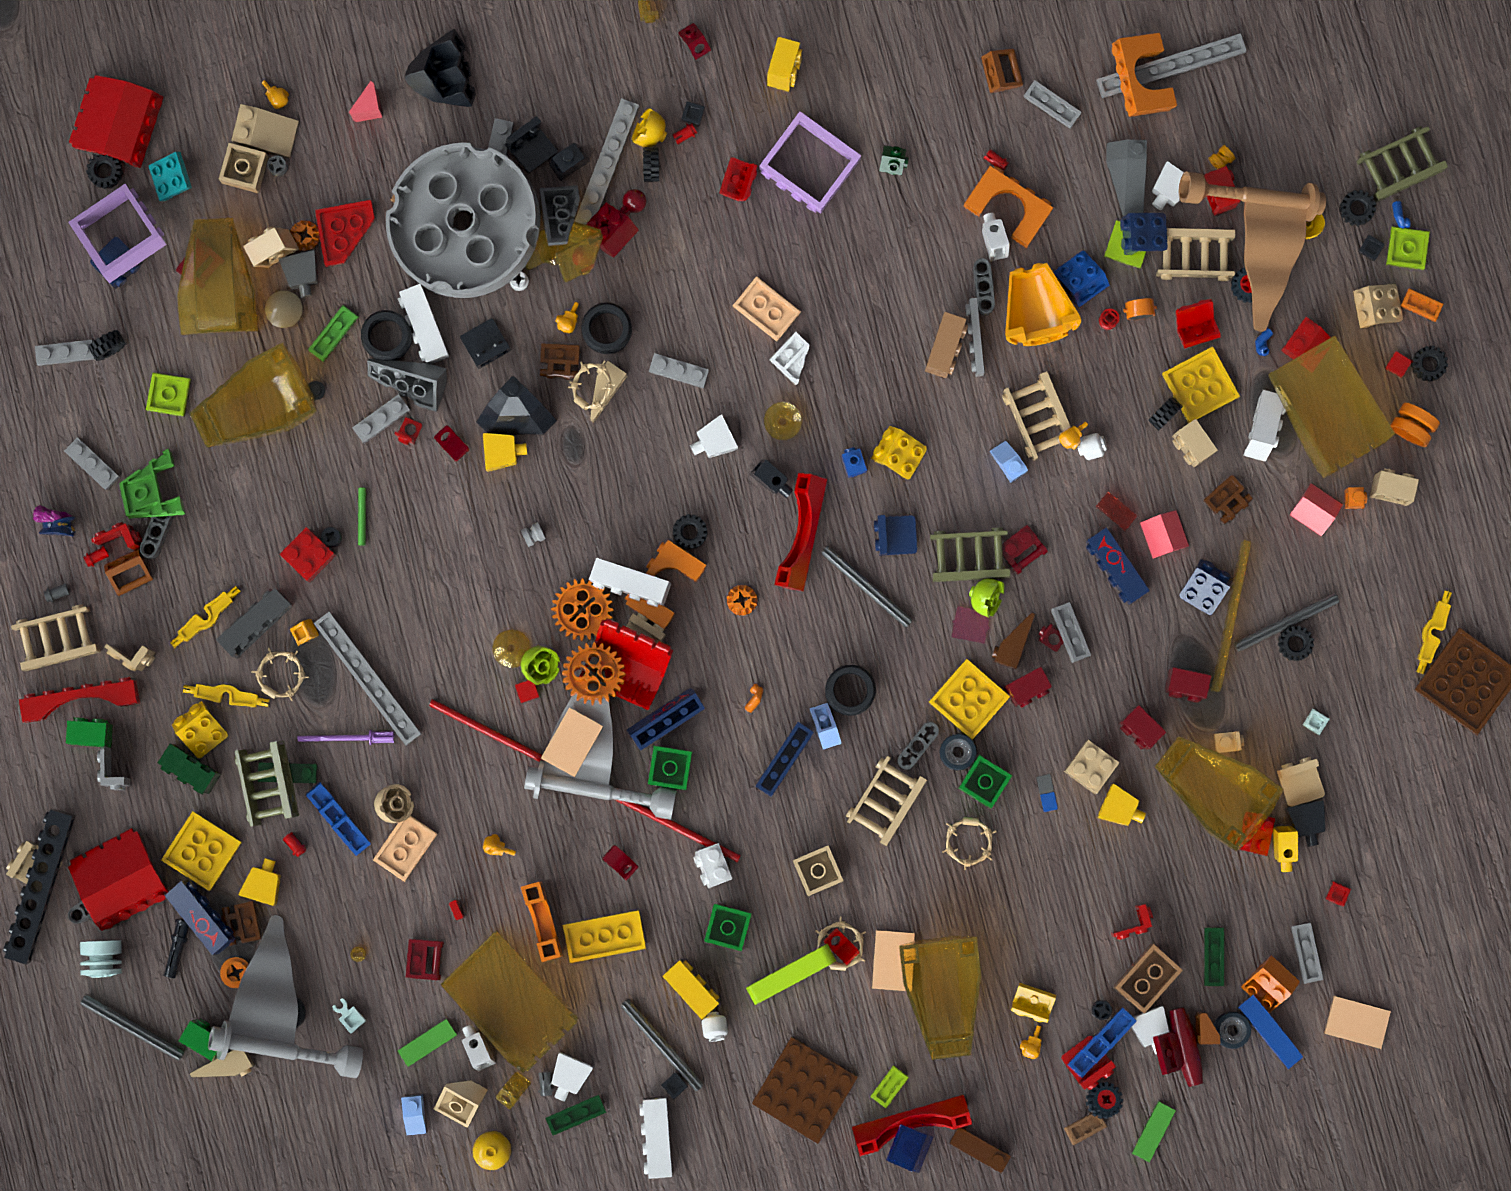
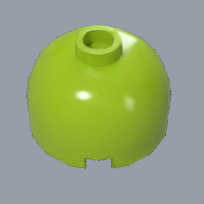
(986, 596)
(540, 665)

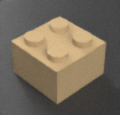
(243, 168)
(270, 246)
(1194, 443)
(1394, 487)
(1091, 767)
(818, 870)

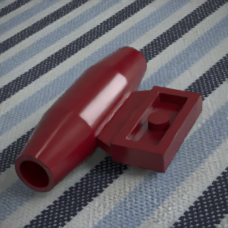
(1179, 1048)

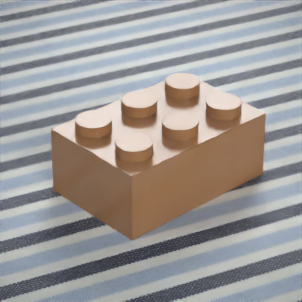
(946, 345)
(1147, 978)

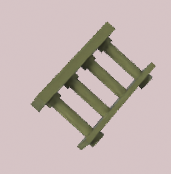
(1401, 182)
(961, 573)
(284, 779)

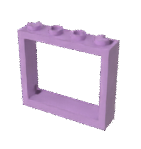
(797, 193)
(134, 255)

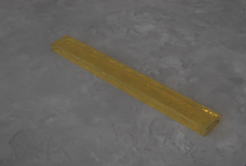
(1231, 616)

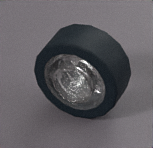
(967, 746)
(1243, 1027)

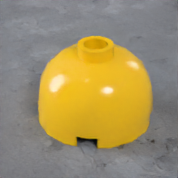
(650, 129)
(491, 1150)

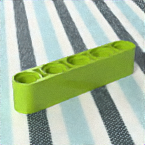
(791, 974)

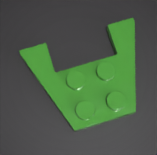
(142, 491)

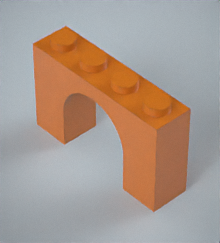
(1138, 98)
(996, 183)
(669, 557)
(538, 905)

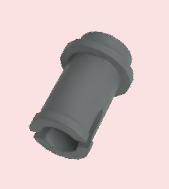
(55, 593)
(545, 1084)

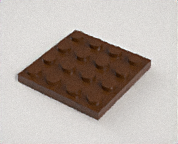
(1466, 681)
(804, 1090)

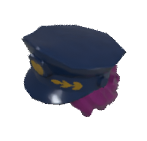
(54, 522)

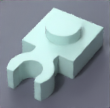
(350, 1017)

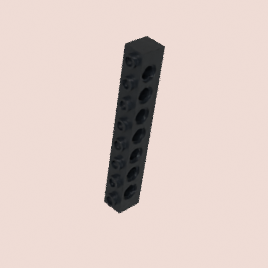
(24, 953)

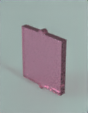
(970, 625)

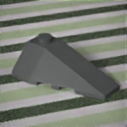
(1128, 172)
(558, 212)
(418, 381)

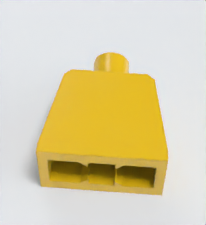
(501, 451)
(1120, 807)
(1285, 838)
(262, 884)

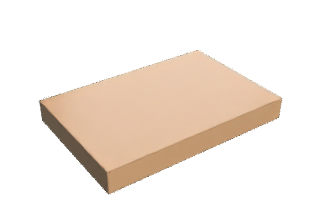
(766, 309)
(572, 742)
(405, 847)
(887, 959)
(1357, 1022)

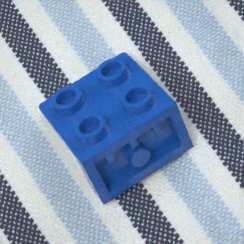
(1082, 278)

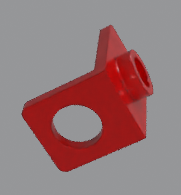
(405, 438)
(844, 948)

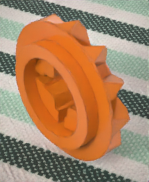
(312, 230)
(736, 607)
(227, 969)

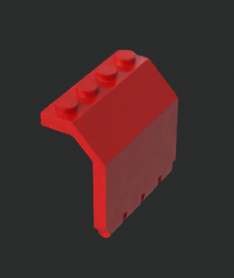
(116, 119)
(642, 658)
(117, 880)

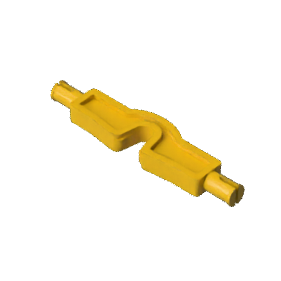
(213, 610)
(1431, 642)
(235, 696)

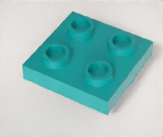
(170, 176)

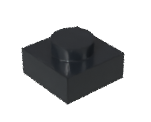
(693, 113)
(1371, 248)
(674, 1085)

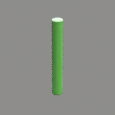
(361, 516)

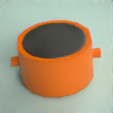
(1140, 309)

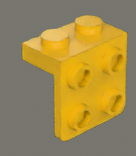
(899, 452)
(199, 730)

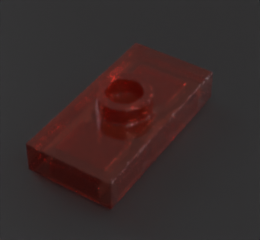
(1116, 511)

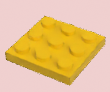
(1200, 384)
(969, 699)
(201, 851)

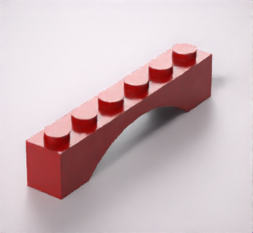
(809, 496)
(38, 708)
(947, 1113)

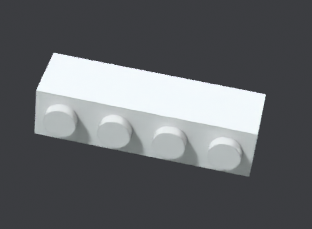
(423, 324)
(629, 581)
(657, 1138)

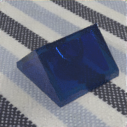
(909, 1148)

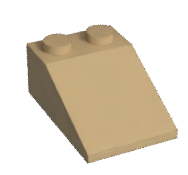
(264, 131)

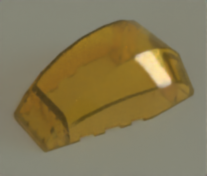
(216, 282)
(256, 401)
(1219, 791)
(943, 990)

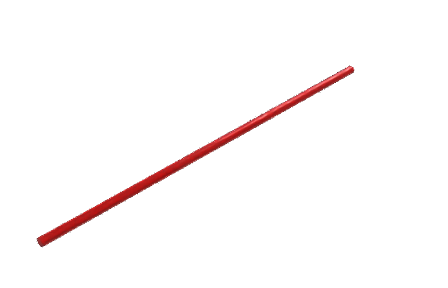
(537, 756)

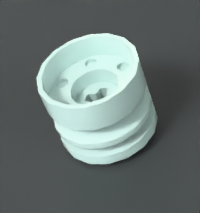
(101, 958)

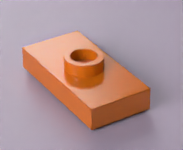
(1422, 305)

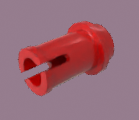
(686, 133)
(996, 160)
(96, 556)
(294, 844)

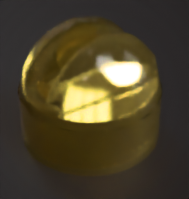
(358, 950)

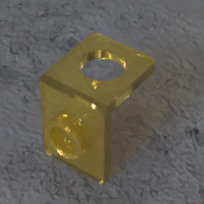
(513, 1089)

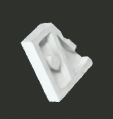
(791, 357)

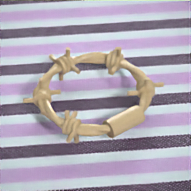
(574, 385)
(269, 691)
(969, 821)
(859, 937)

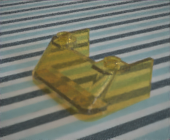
(573, 258)

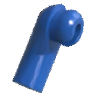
(1398, 215)
(1261, 342)

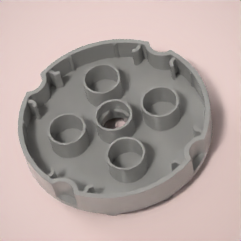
(471, 259)

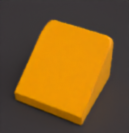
(304, 632)

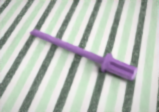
(373, 737)

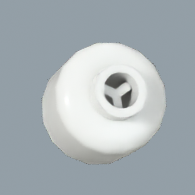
(1092, 446)
(714, 1027)

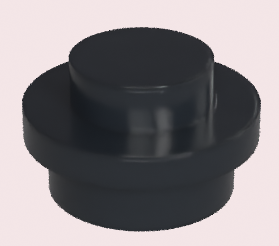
(317, 389)

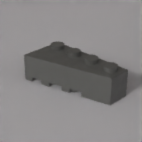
(254, 623)

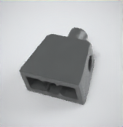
(301, 271)

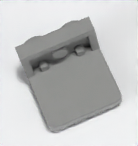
(104, 773)

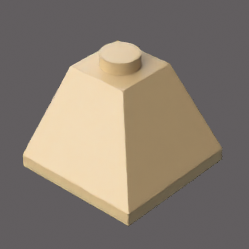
(461, 1101)

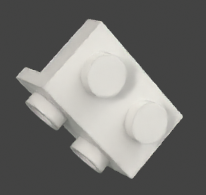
(712, 865)

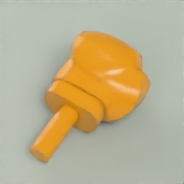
(277, 96)
(567, 322)
(1071, 437)
(493, 846)
(1032, 1046)

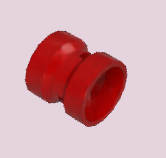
(1110, 321)

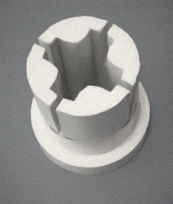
(523, 283)

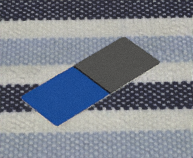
(1047, 793)

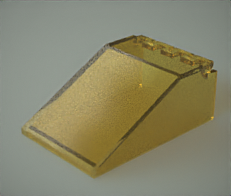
(1330, 407)
(510, 1002)

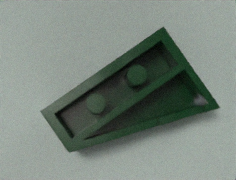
(188, 769)

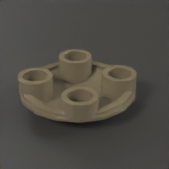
(283, 309)

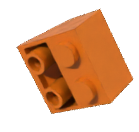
(1270, 984)

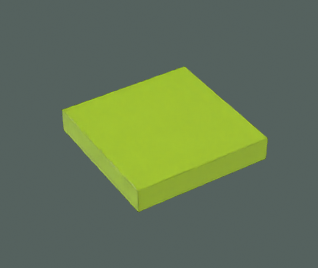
(1407, 248)
(1115, 252)
(168, 394)

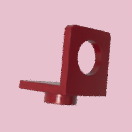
(692, 37)
(452, 444)
(1045, 632)
(620, 862)

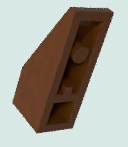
(1011, 647)
(980, 1150)

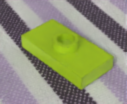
(889, 1086)

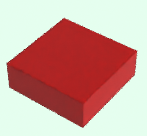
(1398, 364)
(526, 691)
(1338, 894)
(457, 912)

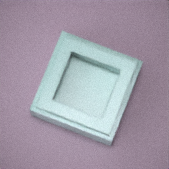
(1315, 722)

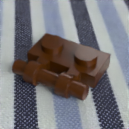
(559, 354)
(1223, 495)
(246, 919)

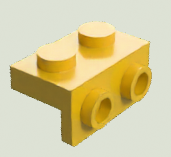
(1033, 1003)

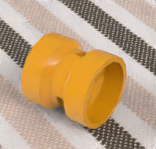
(1222, 157)

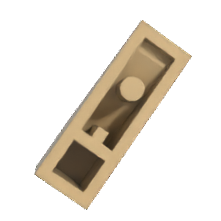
(617, 377)
(234, 1063)

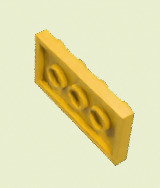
(604, 936)

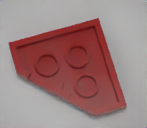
(343, 229)

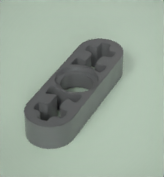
(931, 737)

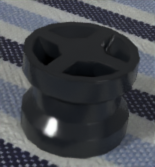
(334, 539)
(1104, 1011)

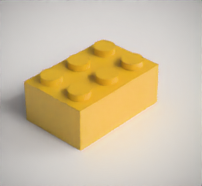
(784, 64)
(691, 988)

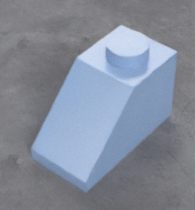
(1009, 461)
(825, 726)
(414, 1114)

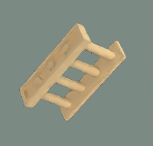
(1204, 237)
(1051, 401)
(69, 653)
(904, 800)

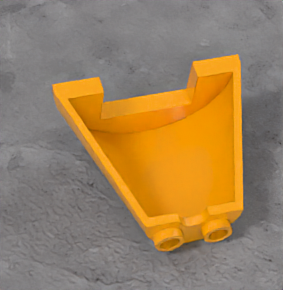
(1038, 307)

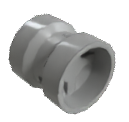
(533, 534)

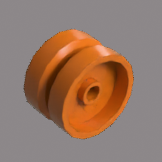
(1415, 424)

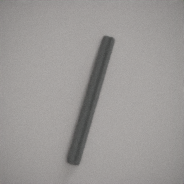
(866, 586)
(1286, 622)
(132, 1027)
(662, 1045)

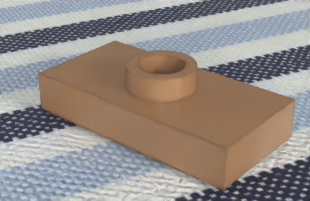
(1084, 1128)

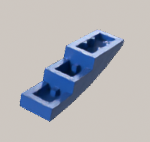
(338, 819)
(1270, 1032)
(1102, 1042)

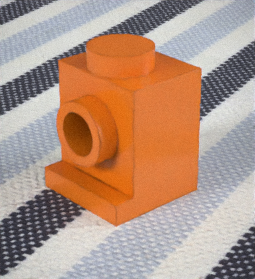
(1355, 498)

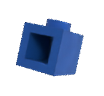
(853, 462)

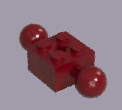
(615, 224)

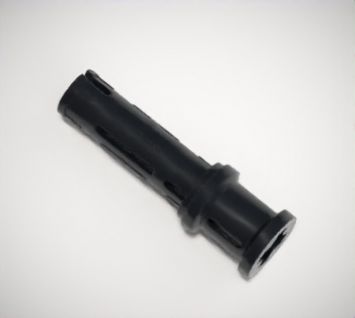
(179, 938)

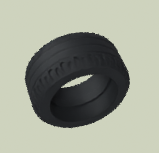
(600, 309)
(372, 321)
(854, 710)

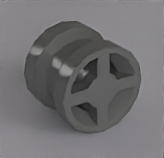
(277, 162)

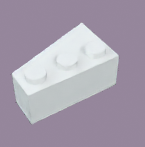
(1265, 426)

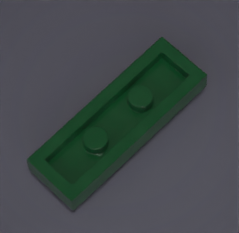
(300, 772)
(1213, 956)
(575, 1115)

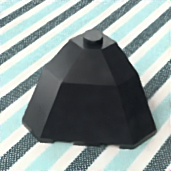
(442, 73)
(515, 412)

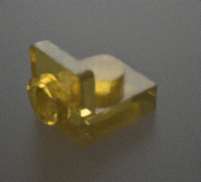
(647, 17)

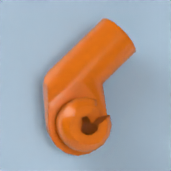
(756, 699)

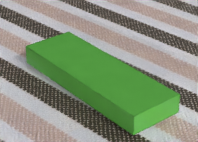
(333, 333)
(427, 1042)
(1153, 1131)

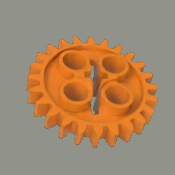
(568, 597)
(580, 684)

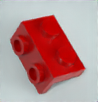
(738, 179)
(1261, 840)

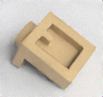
(1228, 742)

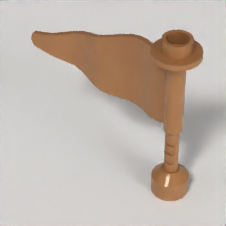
(1272, 234)

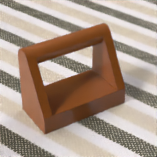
(994, 71)
(124, 563)
(1205, 1030)

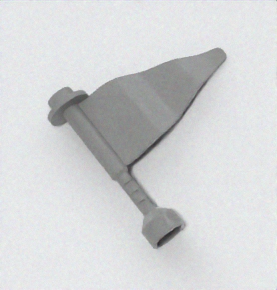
(595, 771)
(267, 1011)

